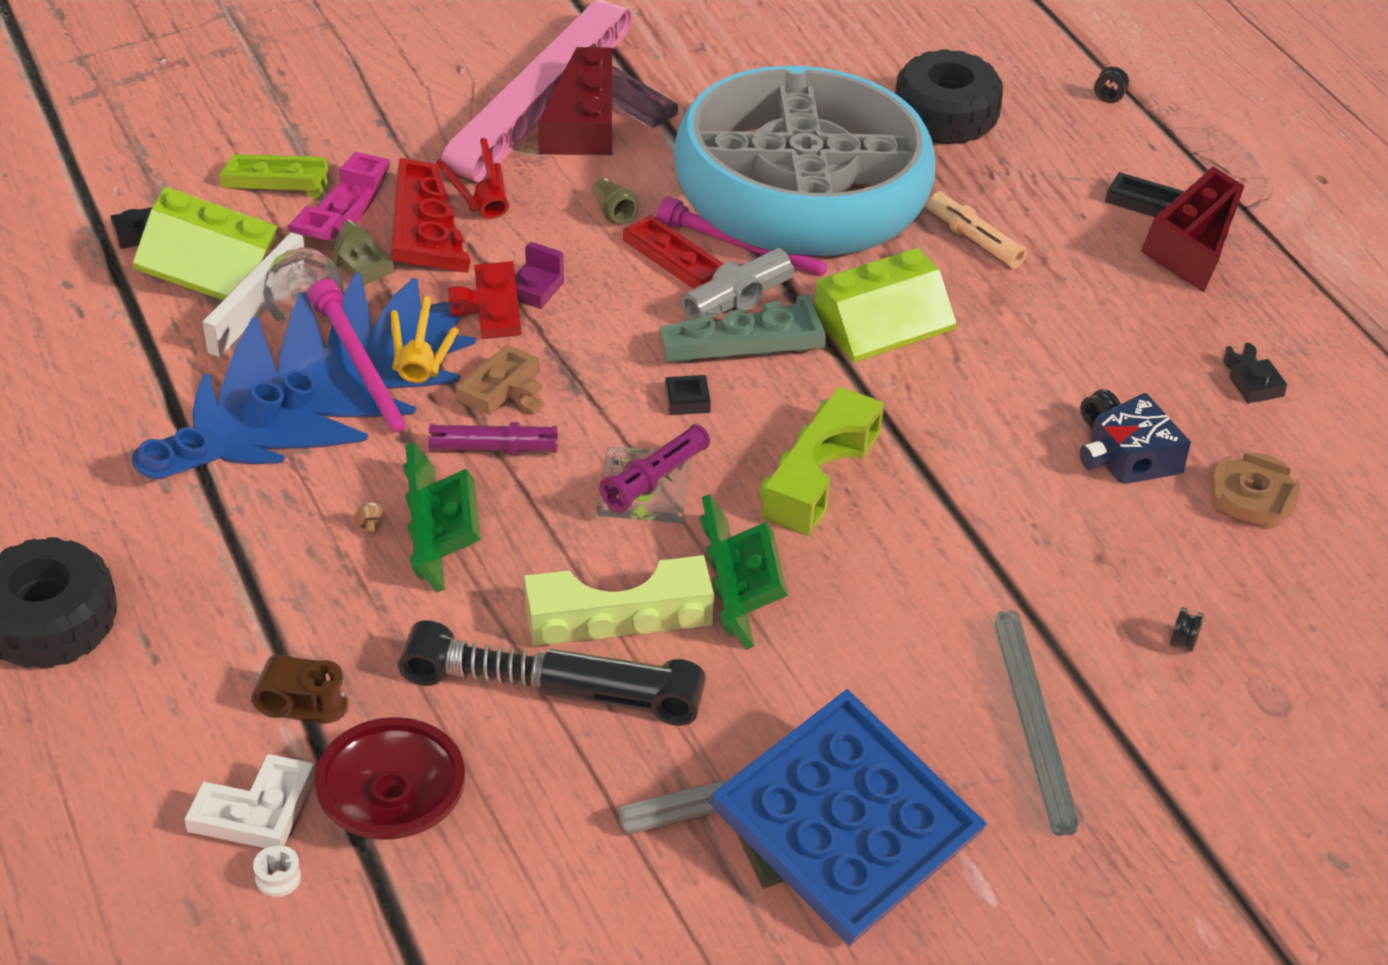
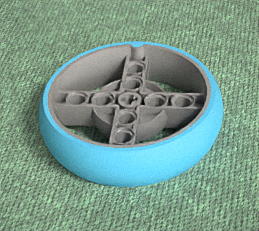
(812, 144)

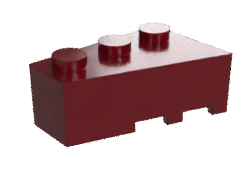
(580, 107)
(1194, 227)

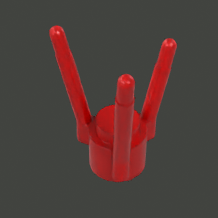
(489, 193)

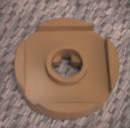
(1263, 507)

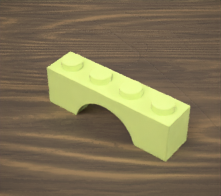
(569, 611)

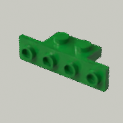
(441, 515)
(745, 567)

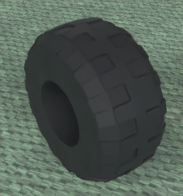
(952, 94)
(53, 602)

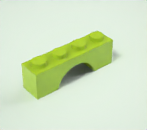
(841, 429)

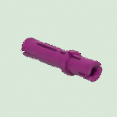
(493, 438)

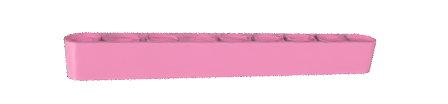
(522, 102)

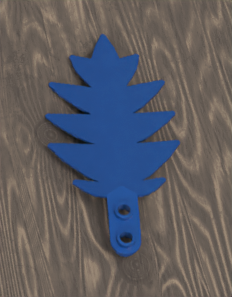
(289, 407)

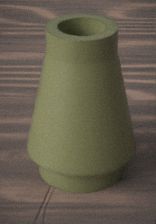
(616, 202)

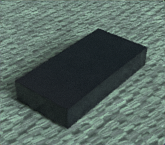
(1140, 194)

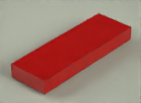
(672, 251)

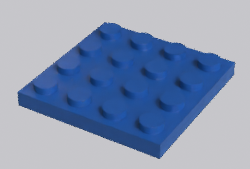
(847, 815)

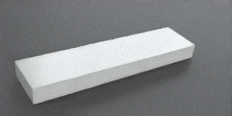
(243, 303)

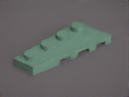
(740, 333)

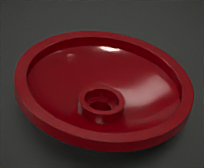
(385, 761)

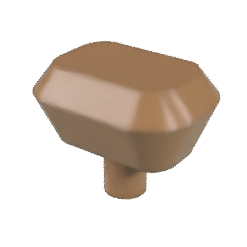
(368, 516)

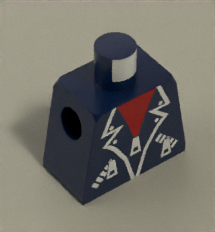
(1136, 442)

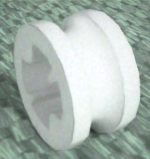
(273, 859)

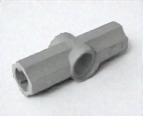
(738, 285)

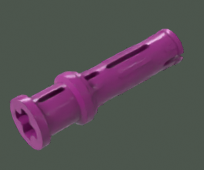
(643, 475)

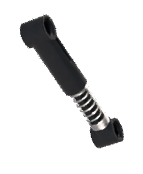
(666, 690)

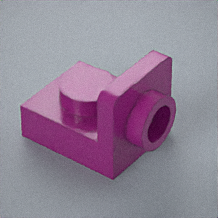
(540, 275)

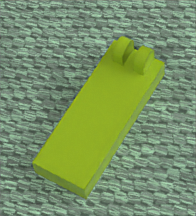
(276, 173)

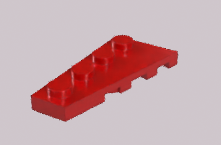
(424, 221)

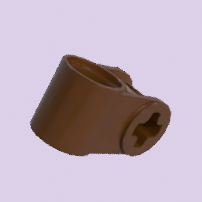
(296, 686)

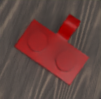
(494, 300)

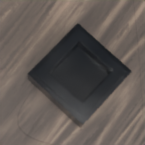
(687, 395)

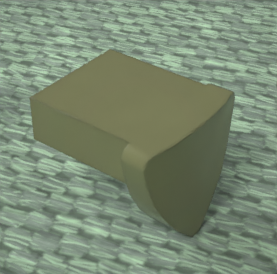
(358, 253)

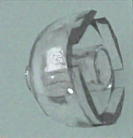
(295, 273)

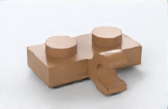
(502, 377)

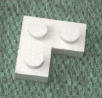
(254, 816)

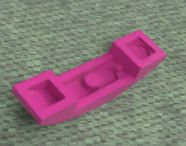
(349, 200)

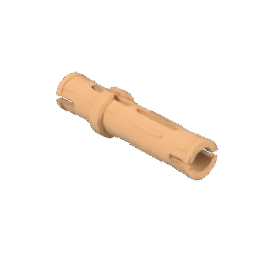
(964, 221)

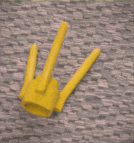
(416, 359)

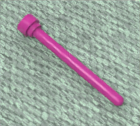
(675, 214)
(328, 301)

